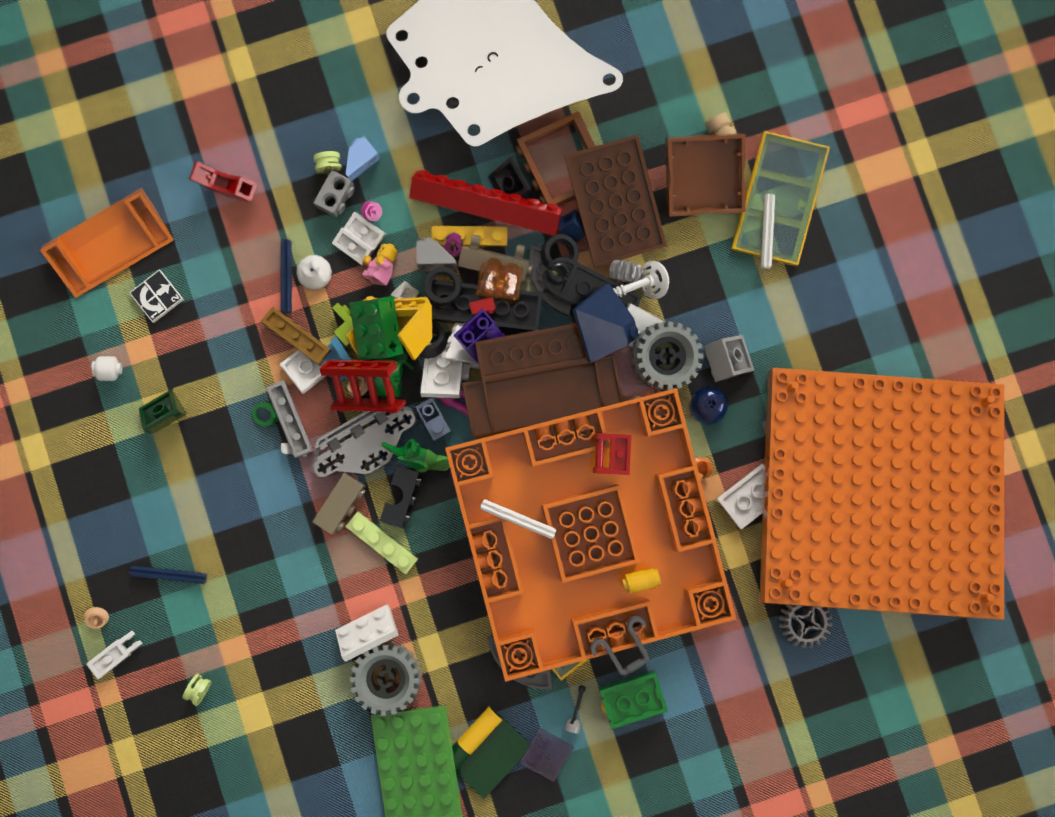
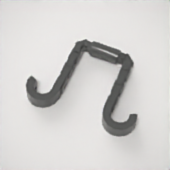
(636, 664)

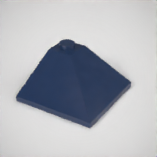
(604, 323)

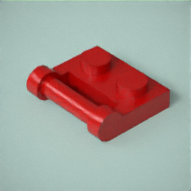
(619, 454)

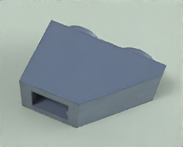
(433, 419)

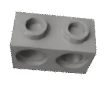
(329, 192)

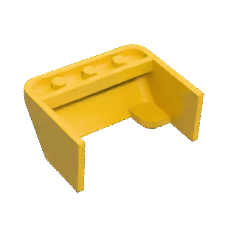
(414, 324)

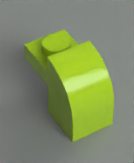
(344, 313)

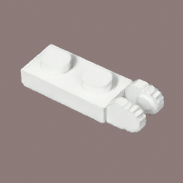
(112, 656)

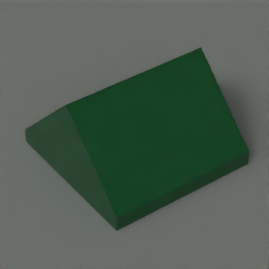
(161, 412)

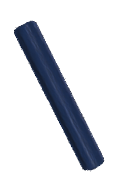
(286, 276)
(167, 574)

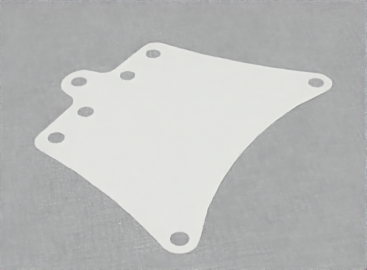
(530, 77)

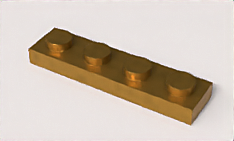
(296, 336)

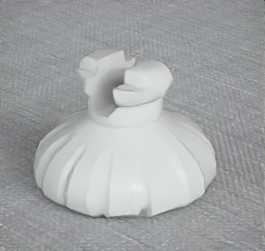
(318, 277)

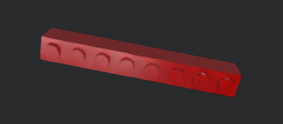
(485, 202)

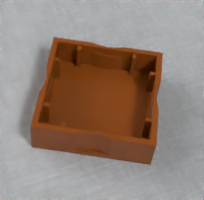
(705, 174)

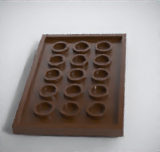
(615, 200)

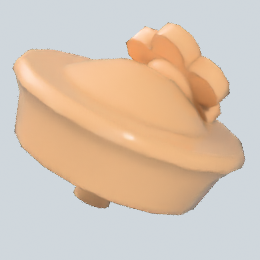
(362, 386)
(96, 617)

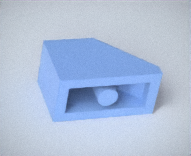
(360, 157)

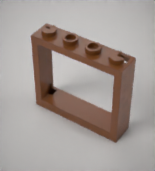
(530, 166)

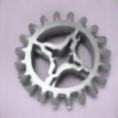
(809, 615)

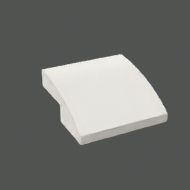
(358, 238)

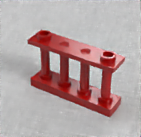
(368, 370)

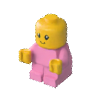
(381, 267)

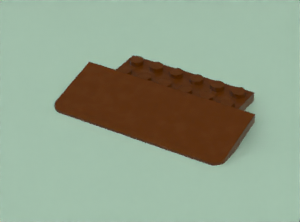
(537, 380)

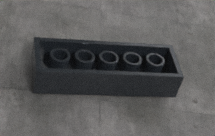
(510, 314)

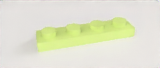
(381, 542)

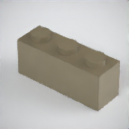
(340, 504)

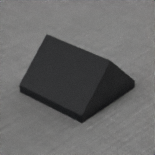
(510, 179)

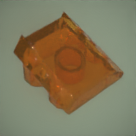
(499, 280)

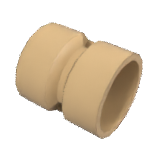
(720, 125)

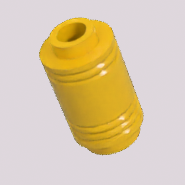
(641, 580)

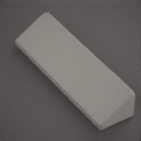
(289, 419)

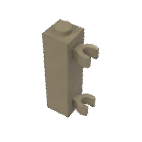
(472, 257)

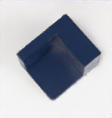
(572, 226)

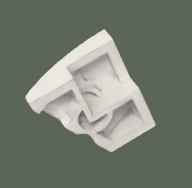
(456, 351)

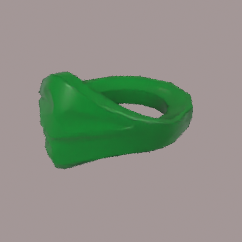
(269, 406)

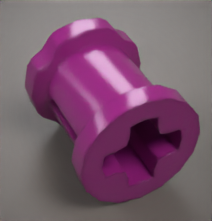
(453, 250)

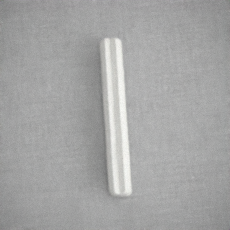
(767, 232)
(518, 519)

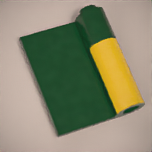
(488, 751)

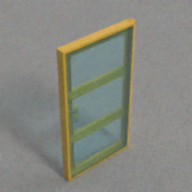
(793, 174)

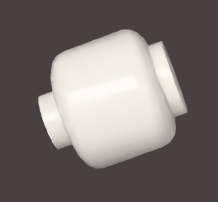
(106, 368)

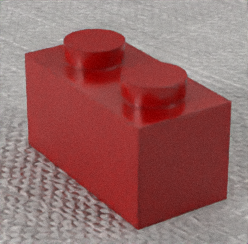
(485, 304)

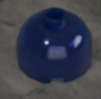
(702, 411)

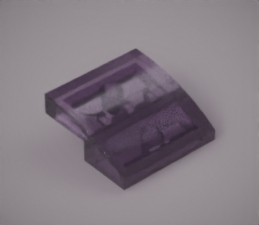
(546, 754)

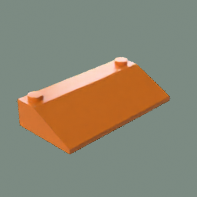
(107, 243)

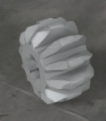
(625, 271)

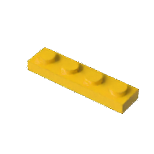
(489, 235)

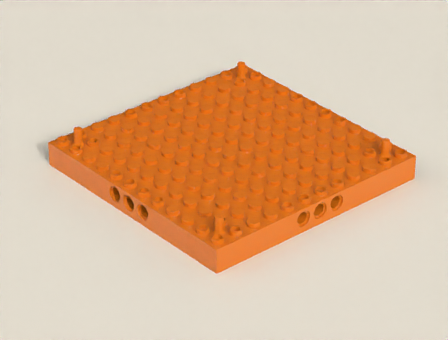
(883, 494)
(566, 591)

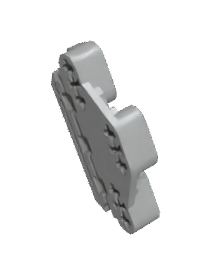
(365, 446)

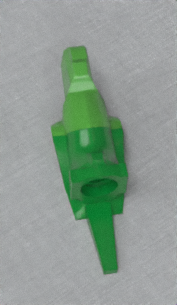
(418, 457)

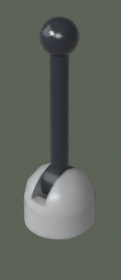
(573, 725)

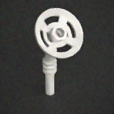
(648, 281)

